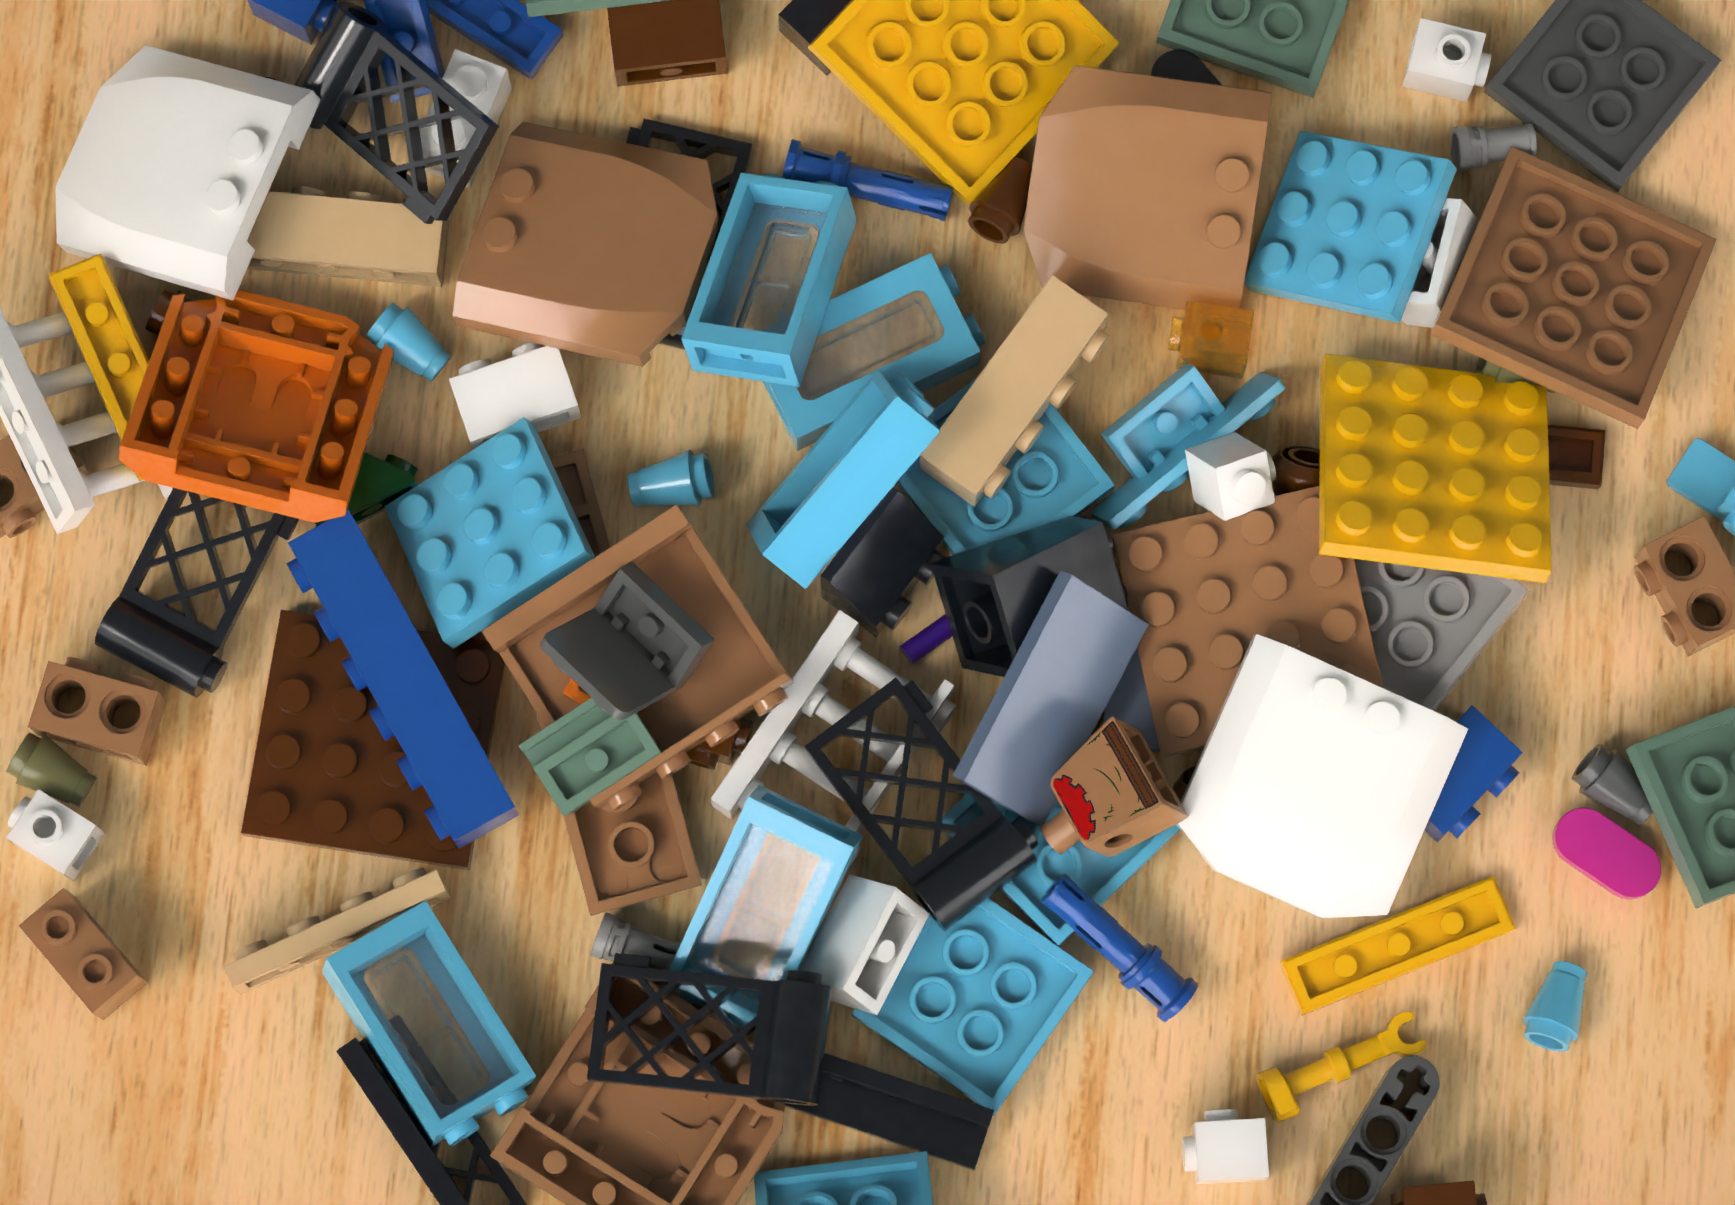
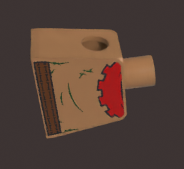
(1111, 794)

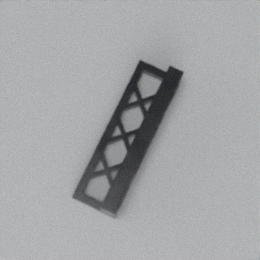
(900, 1112)
(412, 1141)

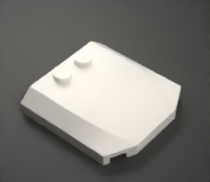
(178, 168)
(1316, 783)

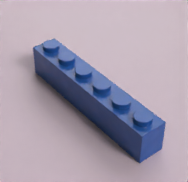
(402, 679)

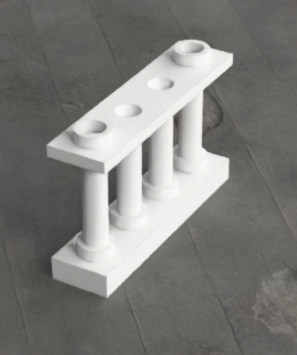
(46, 443)
(810, 697)

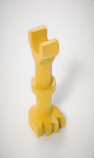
(1280, 1089)

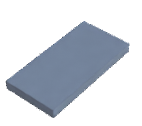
(1050, 697)

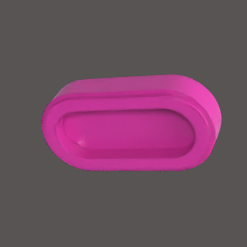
(1606, 853)

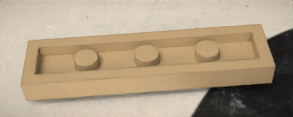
(315, 939)

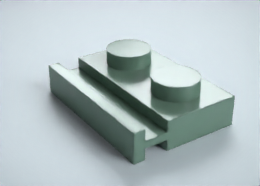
(587, 753)

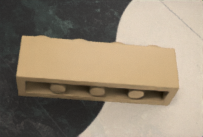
(347, 238)
(1015, 391)

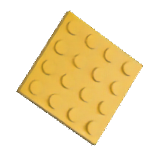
(961, 75)
(1433, 469)

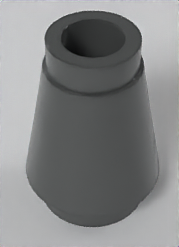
(1613, 783)

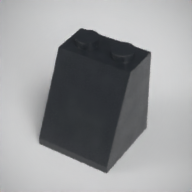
(1001, 585)

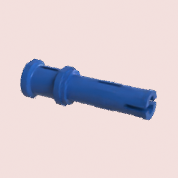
(868, 183)
(1138, 964)

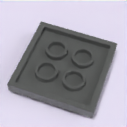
(1603, 81)

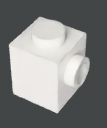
(1446, 60)
(1231, 475)
(53, 833)
(1226, 1148)

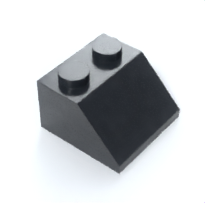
(883, 564)

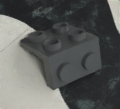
(629, 645)

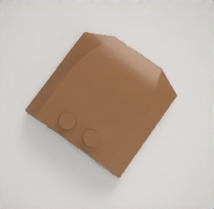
(1146, 187)
(588, 245)
(639, 1142)

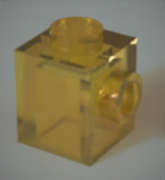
(1212, 338)

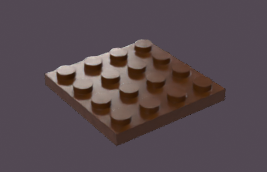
(325, 768)

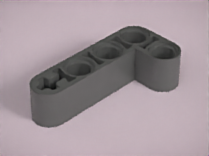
(1359, 1153)

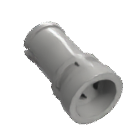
(1476, 146)
(620, 937)

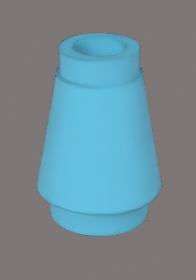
(411, 341)
(676, 480)
(1557, 1008)

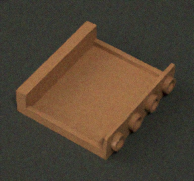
(729, 681)

